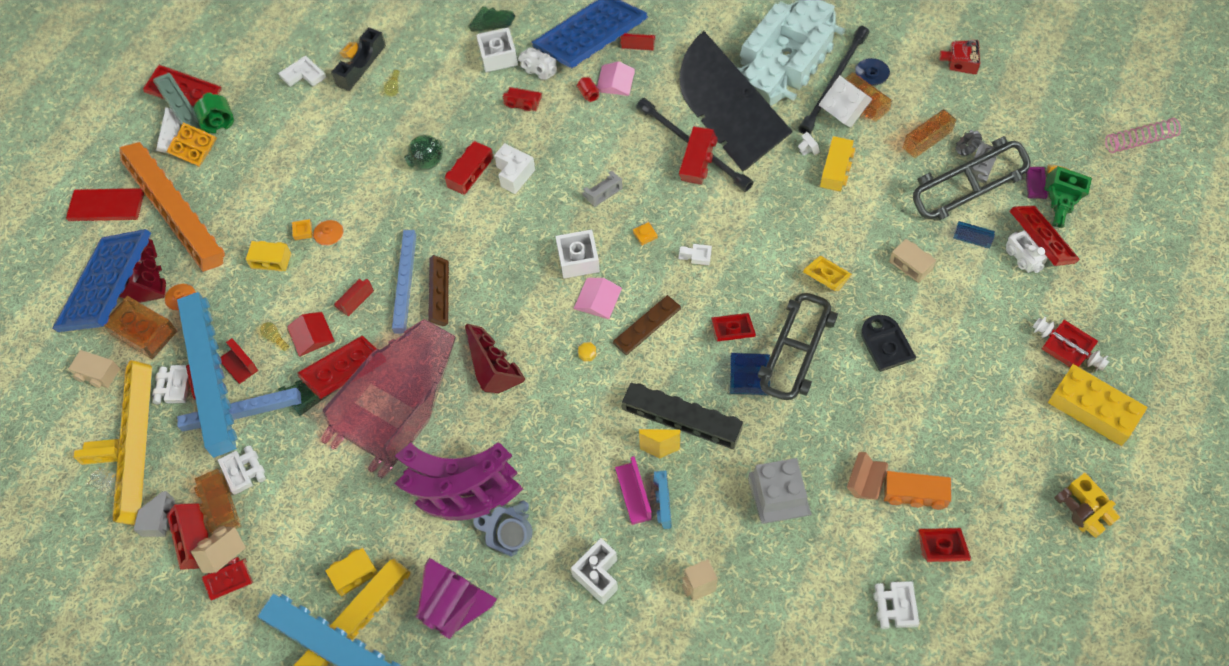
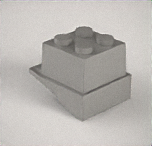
(779, 491)

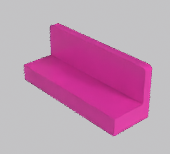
(634, 492)

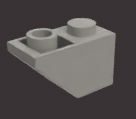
(152, 517)

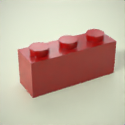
(698, 155)
(469, 167)
(187, 531)

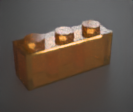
(879, 104)
(929, 133)
(216, 501)

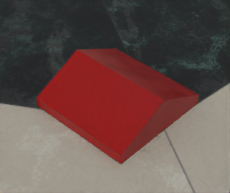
(733, 327)
(310, 332)
(943, 545)

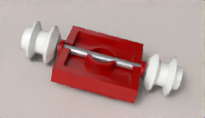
(1070, 344)

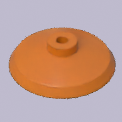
(328, 232)
(177, 292)

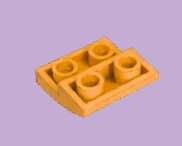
(191, 144)

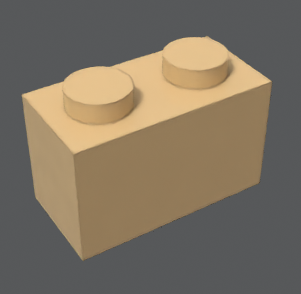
(912, 260)
(93, 368)
(218, 549)
(699, 580)

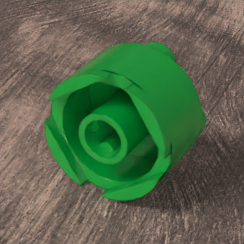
(213, 113)

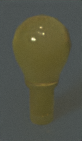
(391, 87)
(270, 331)

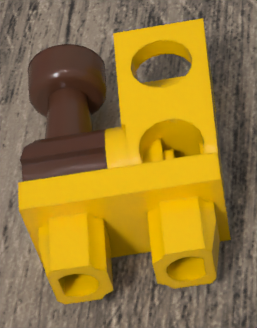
(1093, 505)

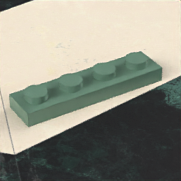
(176, 100)

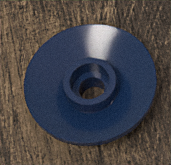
(876, 67)

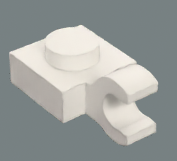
(699, 254)

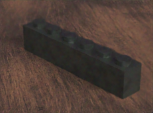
(682, 415)

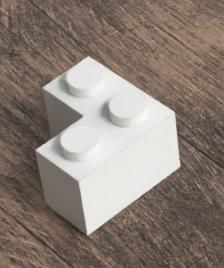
(515, 167)
(592, 568)

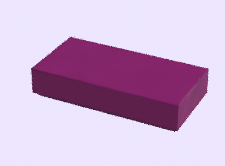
(1036, 183)

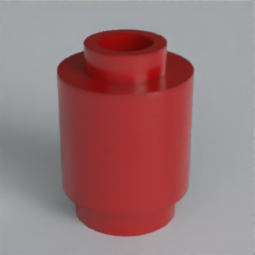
(588, 89)

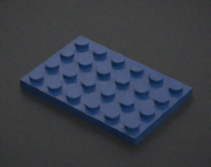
(589, 31)
(102, 281)

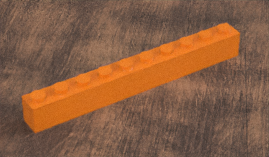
(172, 206)

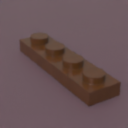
(438, 290)
(646, 325)

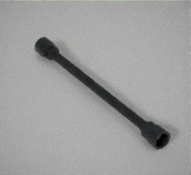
(860, 36)
(740, 180)

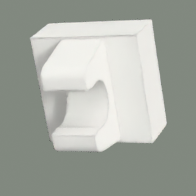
(808, 145)

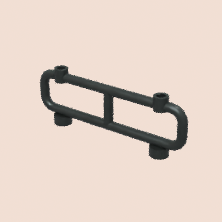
(927, 180)
(801, 385)

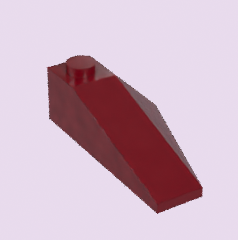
(145, 281)
(490, 366)

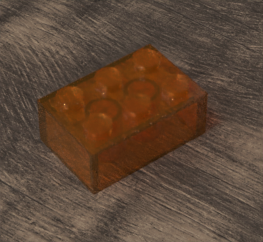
(140, 327)

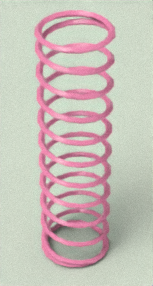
(1148, 141)

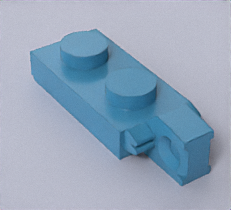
(662, 497)

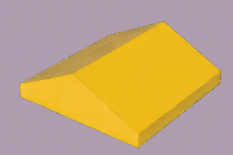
(827, 273)
(659, 441)

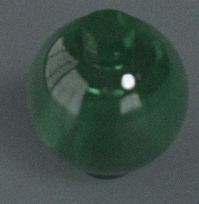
(424, 152)

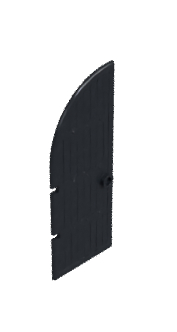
(729, 103)

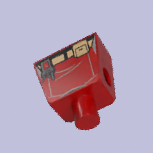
(962, 56)

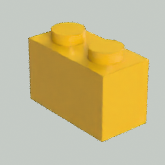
(268, 255)
(351, 571)

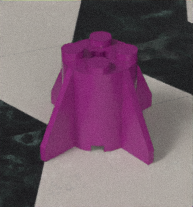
(449, 600)

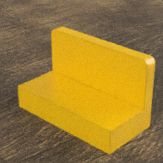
(98, 452)

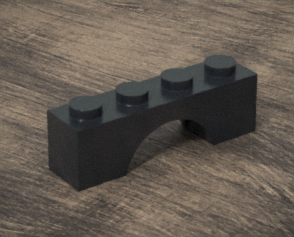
(370, 46)

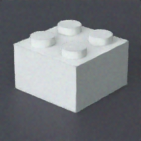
(497, 49)
(845, 101)
(577, 254)

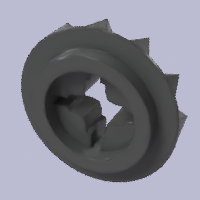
(973, 140)

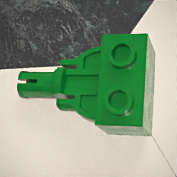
(1065, 191)

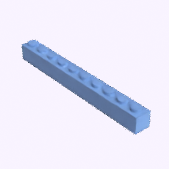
(404, 282)
(247, 407)

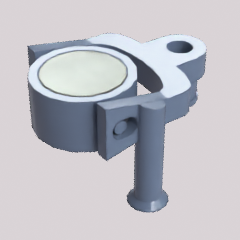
(512, 532)

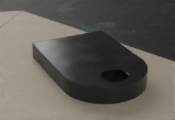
(886, 344)

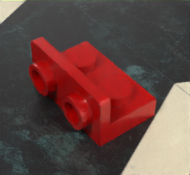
(522, 99)
(227, 579)

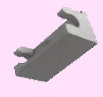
(983, 170)
(603, 190)

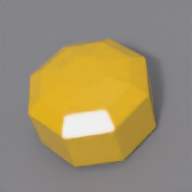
(587, 351)

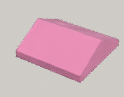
(615, 79)
(598, 297)

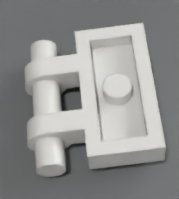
(176, 387)
(236, 473)
(903, 604)

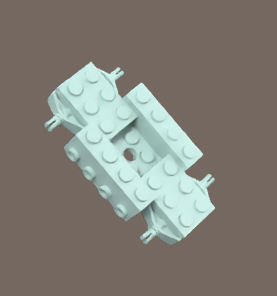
(799, 28)

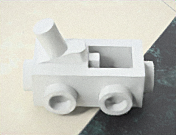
(536, 62)
(1026, 251)

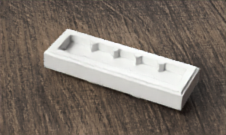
(169, 129)

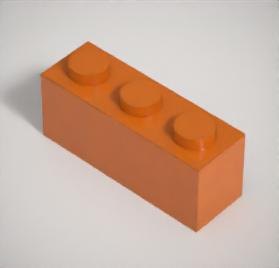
(917, 490)

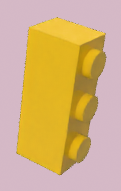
(837, 164)

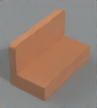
(867, 477)

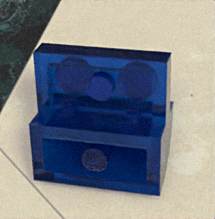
(745, 371)

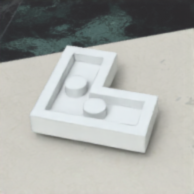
(301, 69)

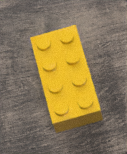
(1097, 405)

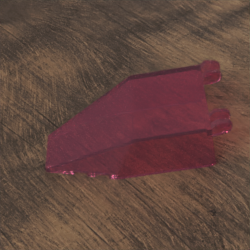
(391, 395)

